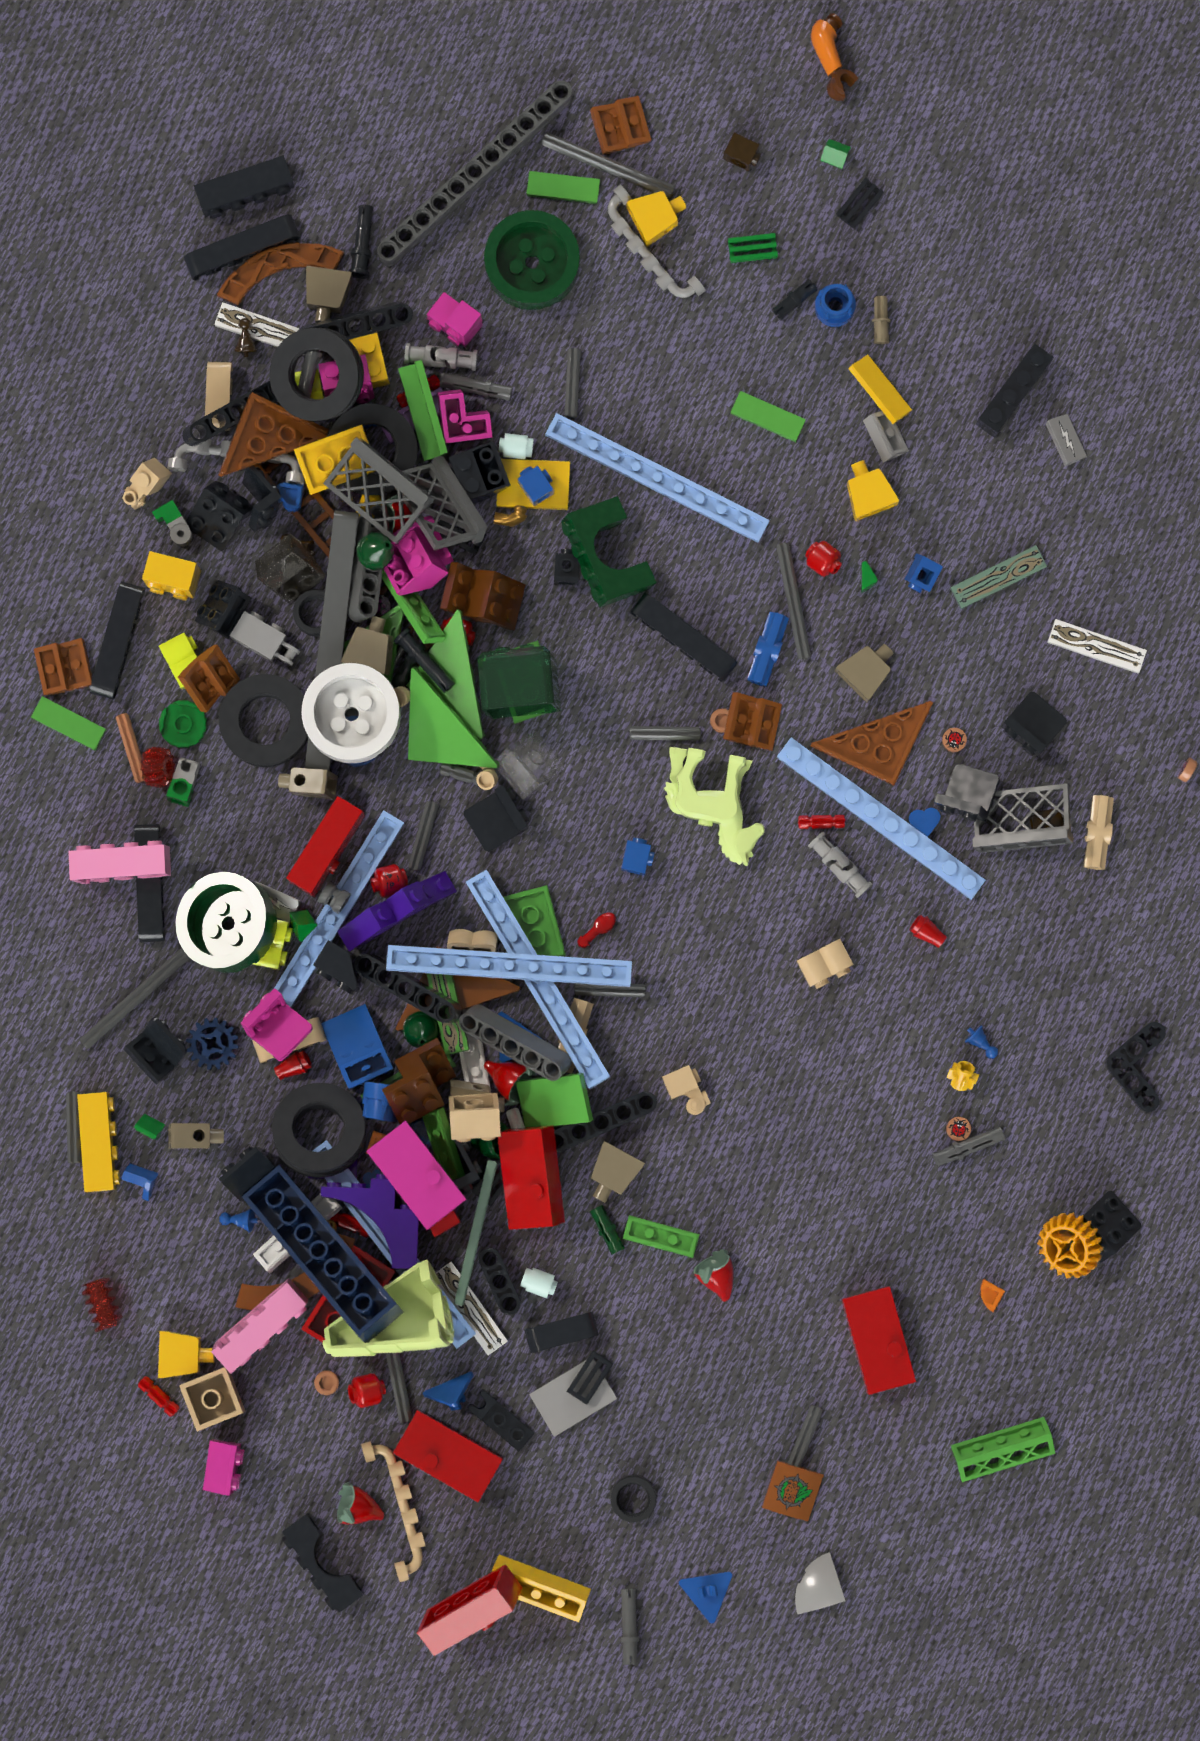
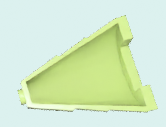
(422, 1326)

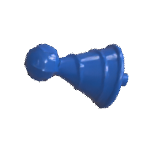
(979, 1039)
(244, 1220)

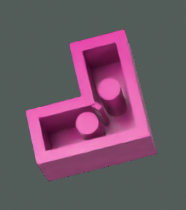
(455, 319)
(458, 424)

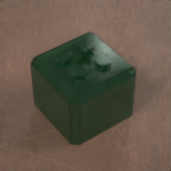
(518, 682)

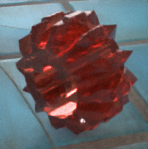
(157, 767)

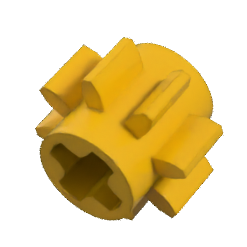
(962, 1076)

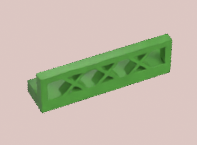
(422, 411)
(1003, 1445)

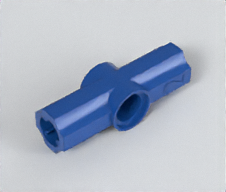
(767, 649)

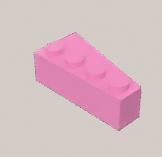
(119, 862)
(259, 1325)

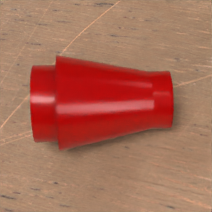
(926, 930)
(294, 1065)

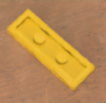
(880, 389)

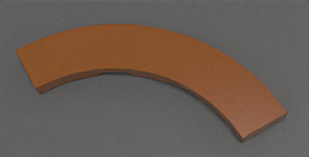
(276, 260)
(252, 1295)

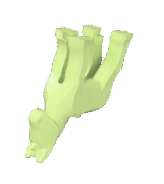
(713, 805)

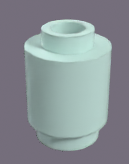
(516, 446)
(539, 1282)

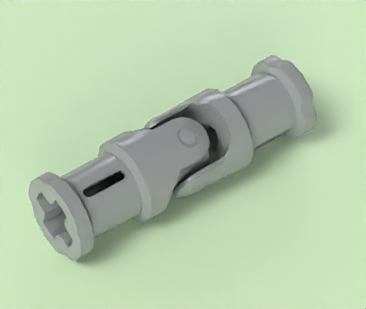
(445, 357)
(829, 854)

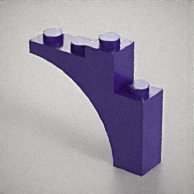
(395, 910)
(378, 1203)

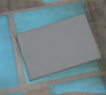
(562, 1409)

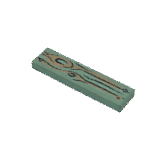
(998, 577)

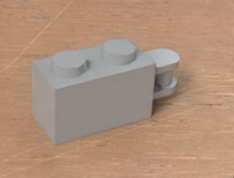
(263, 638)

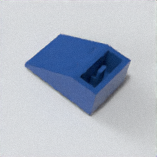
(357, 1047)

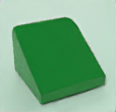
(868, 578)
(149, 1127)

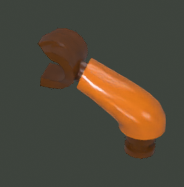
(823, 41)

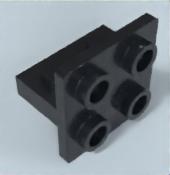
(222, 608)

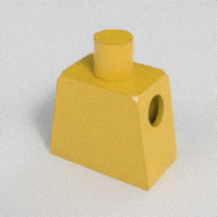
(654, 215)
(869, 492)
(181, 1354)

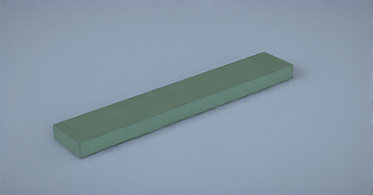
(475, 1233)

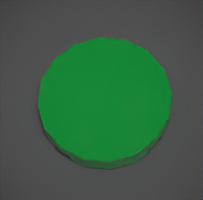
(189, 727)

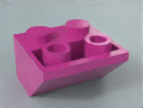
(414, 565)
(222, 1467)

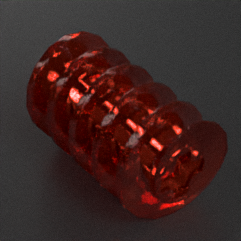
(101, 1304)

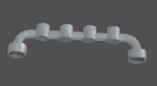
(649, 261)
(206, 448)

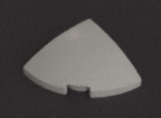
(818, 1586)

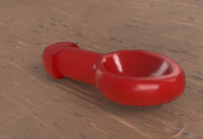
(602, 925)

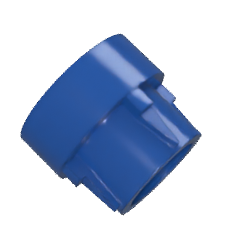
(844, 296)
(376, 1104)

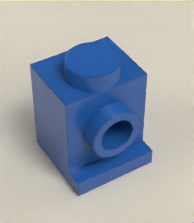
(930, 573)

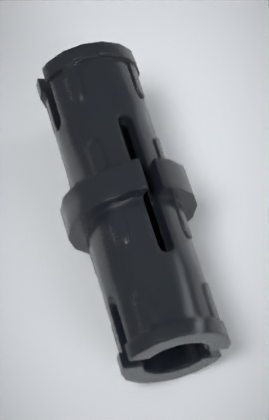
(794, 299)

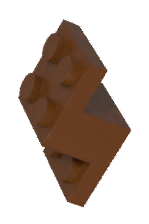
(483, 595)
(421, 1074)

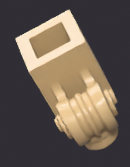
(145, 481)
(685, 1083)

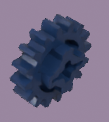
(206, 1054)

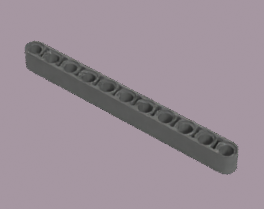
(479, 163)
(335, 609)

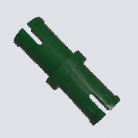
(607, 1229)

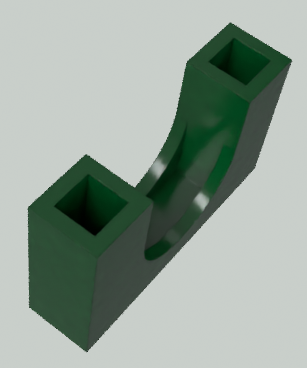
(606, 583)

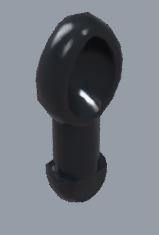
(402, 677)

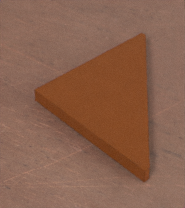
(267, 433)
(879, 745)
(470, 992)

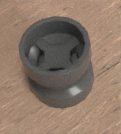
(338, 901)

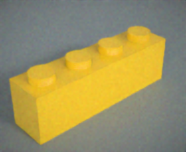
(97, 1142)
(547, 1590)

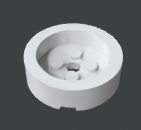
(346, 688)

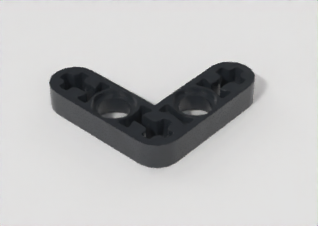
(1130, 1059)

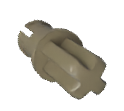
(881, 320)

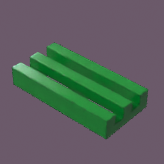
(752, 257)

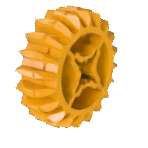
(1083, 1251)

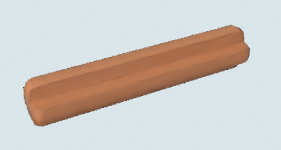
(131, 745)

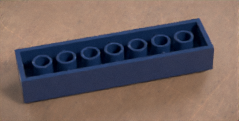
(322, 1254)

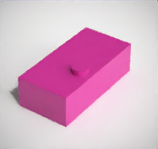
(416, 1175)

